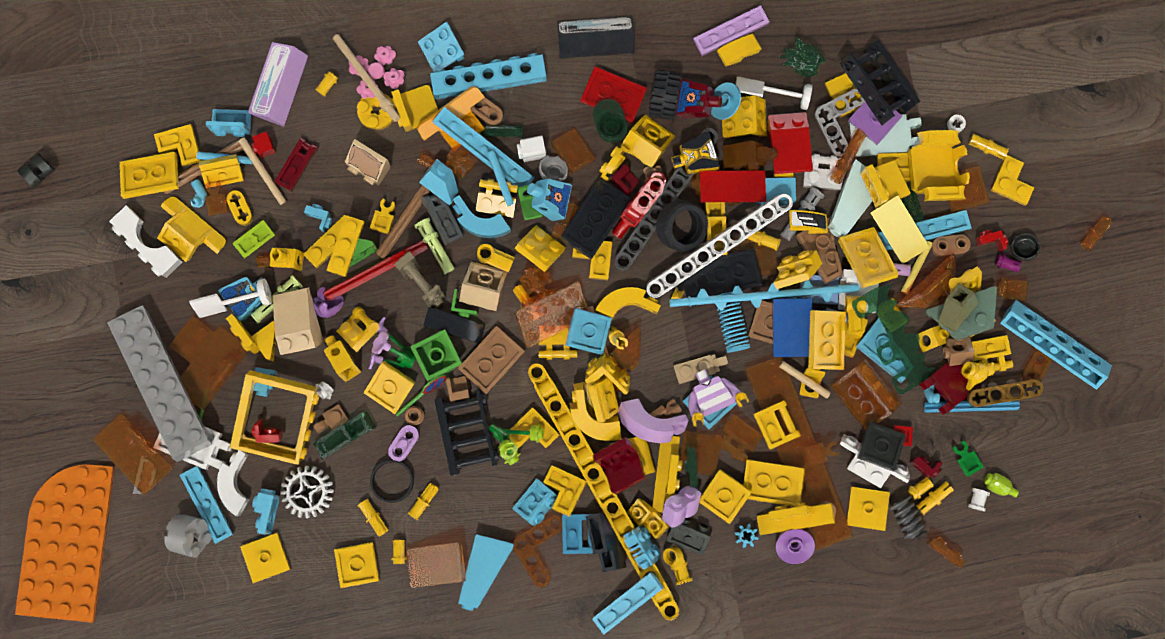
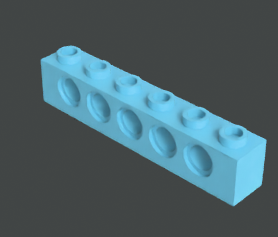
(498, 81)
(1056, 344)

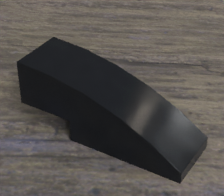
(454, 325)
(605, 543)

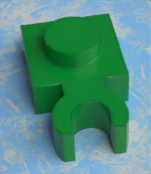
(968, 461)

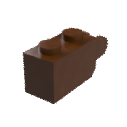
(747, 155)

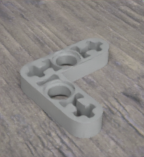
(832, 114)

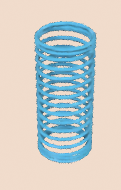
(735, 348)

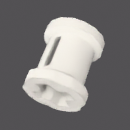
(978, 499)

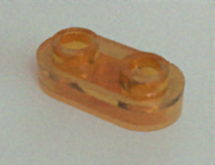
(1036, 368)

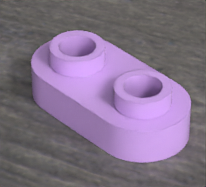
(403, 443)

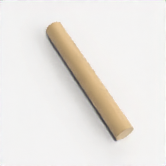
(804, 379)

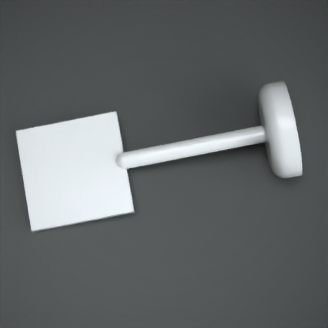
(757, 88)
(212, 304)

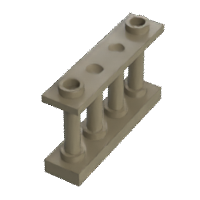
(410, 269)

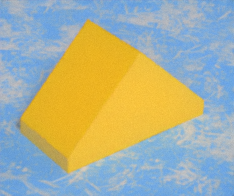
(266, 341)

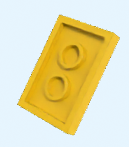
(149, 175)
(868, 257)
(827, 340)
(774, 482)

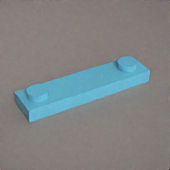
(206, 504)
(628, 603)

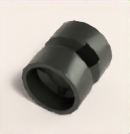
(30, 175)

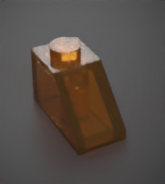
(628, 356)

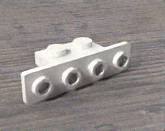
(868, 471)

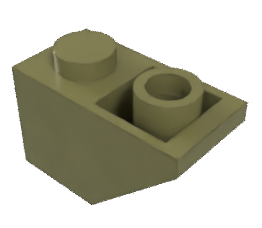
(958, 307)

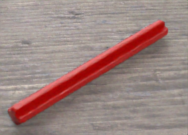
(372, 271)

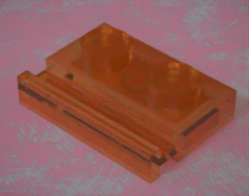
(573, 151)
(191, 339)

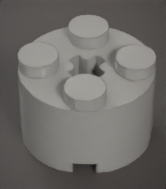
(187, 535)

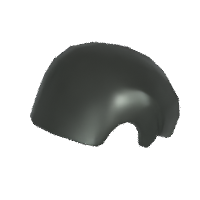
(1025, 247)

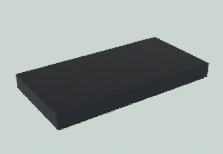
(595, 218)
(724, 274)

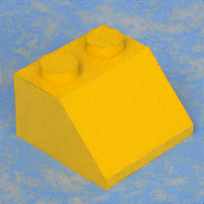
(648, 141)

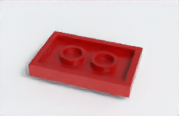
(609, 86)

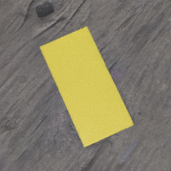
(900, 229)

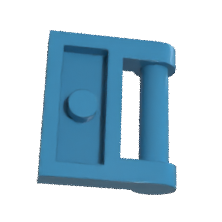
(573, 535)

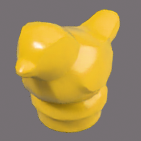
(977, 372)

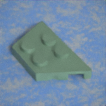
(978, 321)

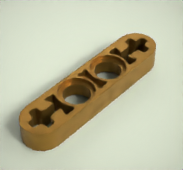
(1005, 393)

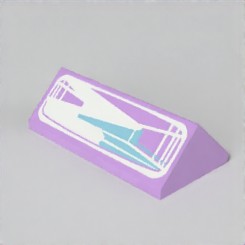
(278, 83)

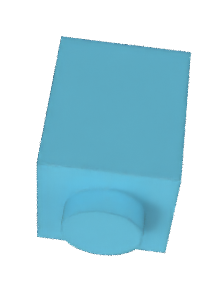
(440, 181)

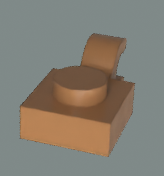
(668, 412)
(333, 419)

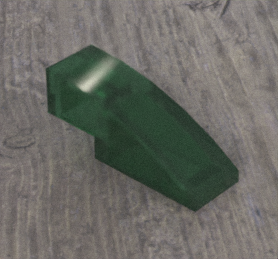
(344, 435)

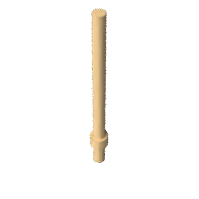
(385, 104)

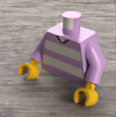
(712, 396)

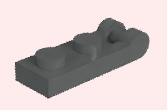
(442, 219)

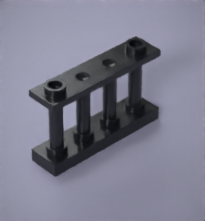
(891, 76)
(452, 445)

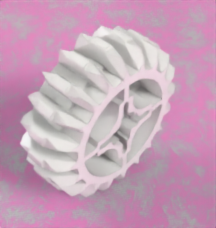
(303, 483)

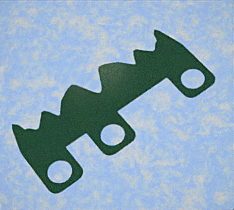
(903, 345)

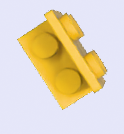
(748, 119)
(884, 182)

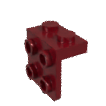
(621, 465)

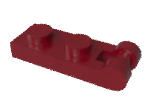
(296, 164)

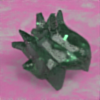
(803, 58)

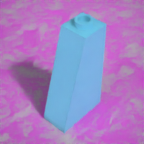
(483, 567)

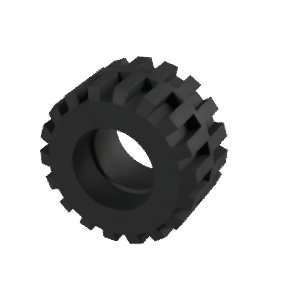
(665, 94)

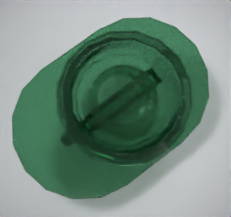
(610, 120)

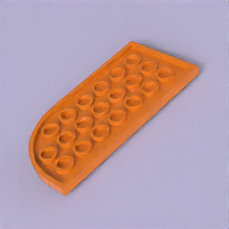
(66, 545)

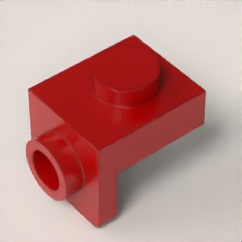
(989, 237)

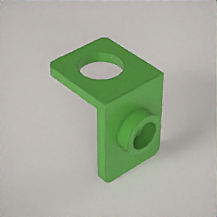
(526, 201)
(461, 312)

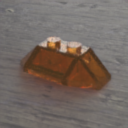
(931, 287)

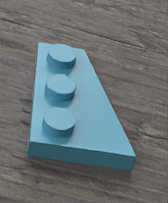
(871, 341)

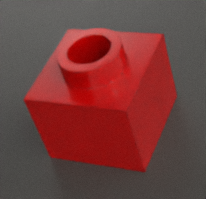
(263, 144)

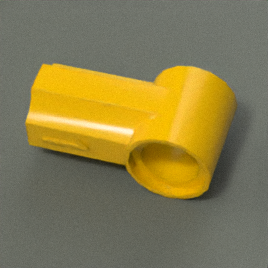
(497, 258)
(855, 324)

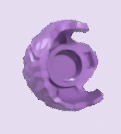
(326, 308)

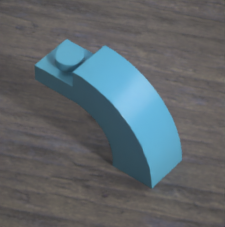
(480, 227)

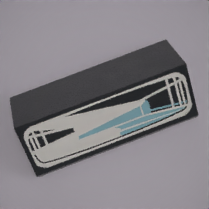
(596, 37)

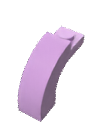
(648, 427)

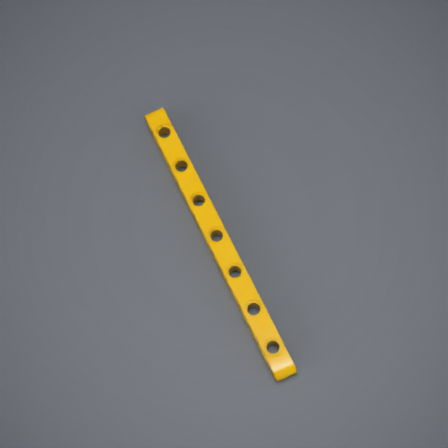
(600, 487)

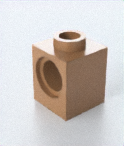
(958, 351)

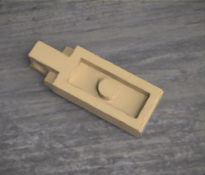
(686, 371)

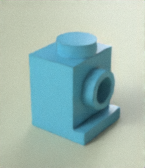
(262, 389)

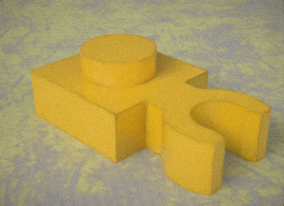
(383, 220)

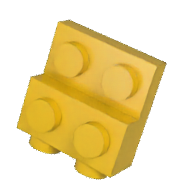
(797, 268)

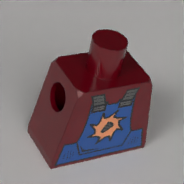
(696, 100)

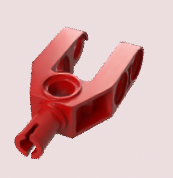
(638, 206)

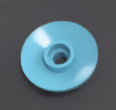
(730, 101)

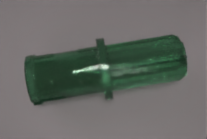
(505, 131)

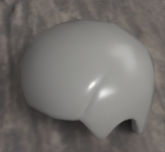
(553, 168)

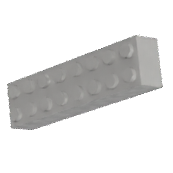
(159, 383)

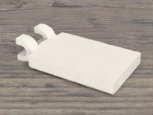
(205, 456)

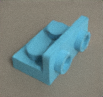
(535, 503)

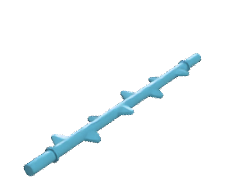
(756, 297)

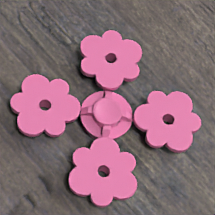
(376, 71)

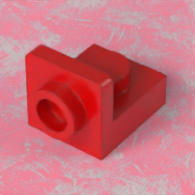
(265, 436)

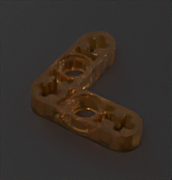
(530, 551)

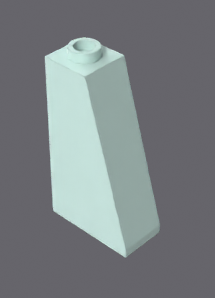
(851, 202)

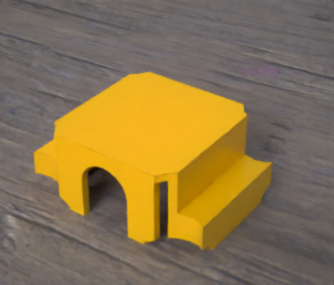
(935, 166)

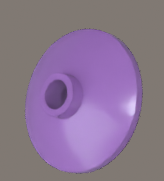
(795, 553)

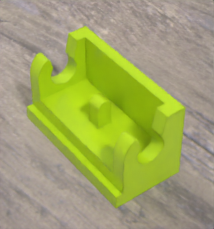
(254, 239)

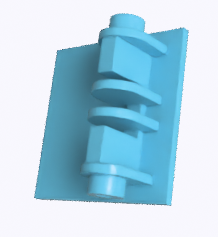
(441, 47)
(650, 552)

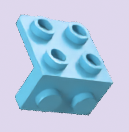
(230, 122)

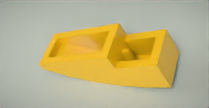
(716, 222)

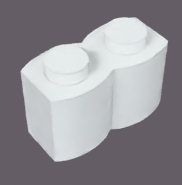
(531, 148)

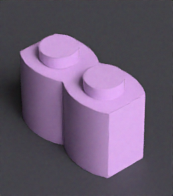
(681, 506)

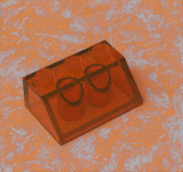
(866, 394)

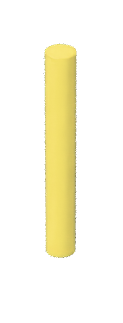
(915, 270)

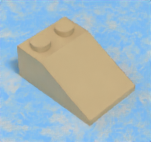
(296, 321)

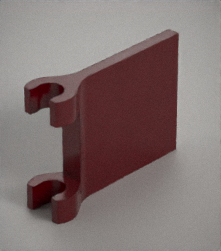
(950, 385)

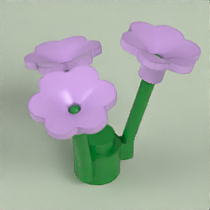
(405, 358)

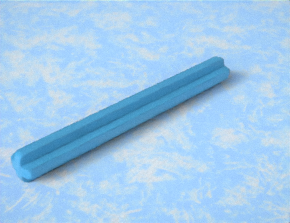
(964, 406)

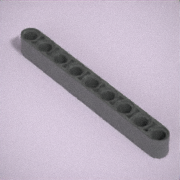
(647, 221)

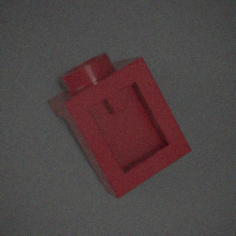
(923, 467)

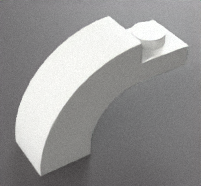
(227, 484)

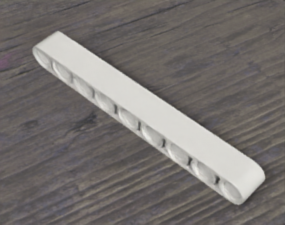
(725, 238)

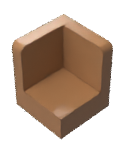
(457, 389)

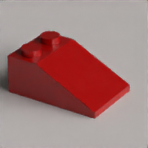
(792, 140)

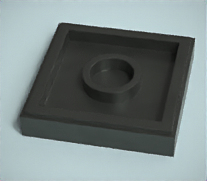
(881, 446)

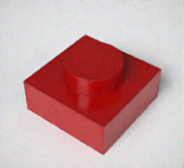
(908, 431)

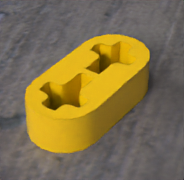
(243, 206)

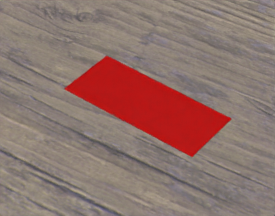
(732, 186)

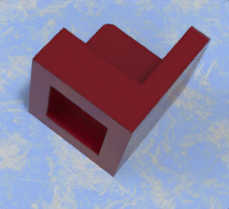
(625, 180)

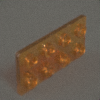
(549, 312)
(212, 367)
(132, 454)

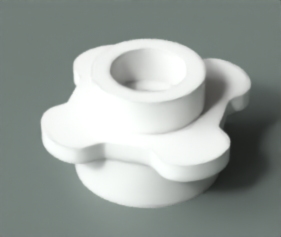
(324, 390)

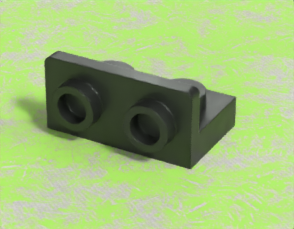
(690, 535)

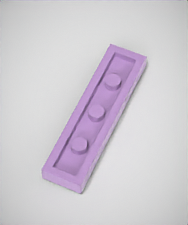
(731, 30)

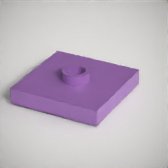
(866, 121)

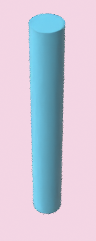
(206, 156)
(500, 178)

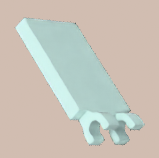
(896, 141)

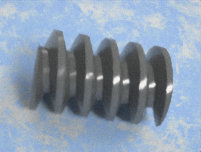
(908, 519)

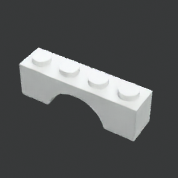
(129, 225)

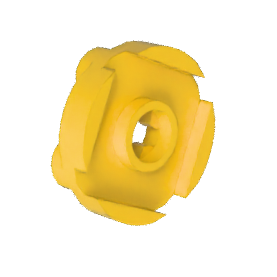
(371, 120)
(615, 162)

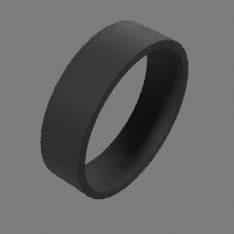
(372, 479)

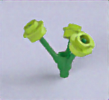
(507, 448)

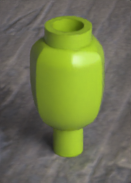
(1000, 485)

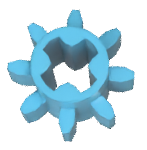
(752, 537)

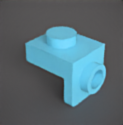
(317, 212)

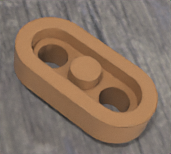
(486, 111)
(951, 245)

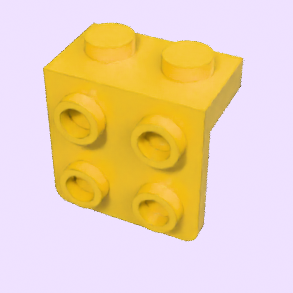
(414, 106)
(608, 366)

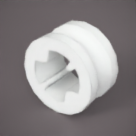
(960, 119)

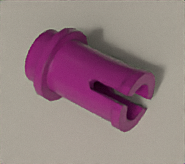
(1007, 263)

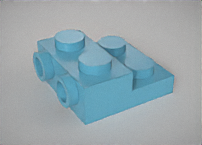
(267, 504)

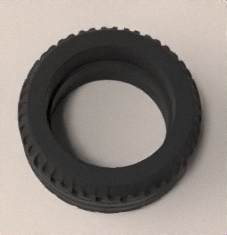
(696, 233)

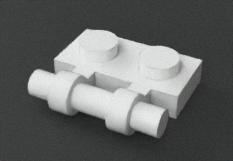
(821, 177)

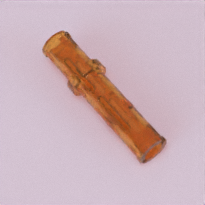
(845, 162)

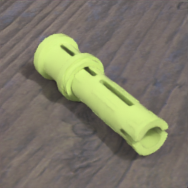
(431, 238)
(258, 314)

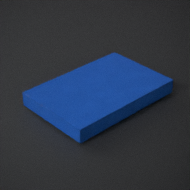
(791, 327)

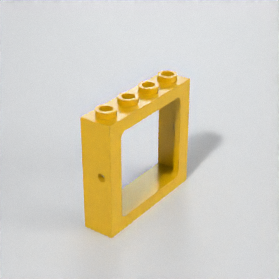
(273, 450)

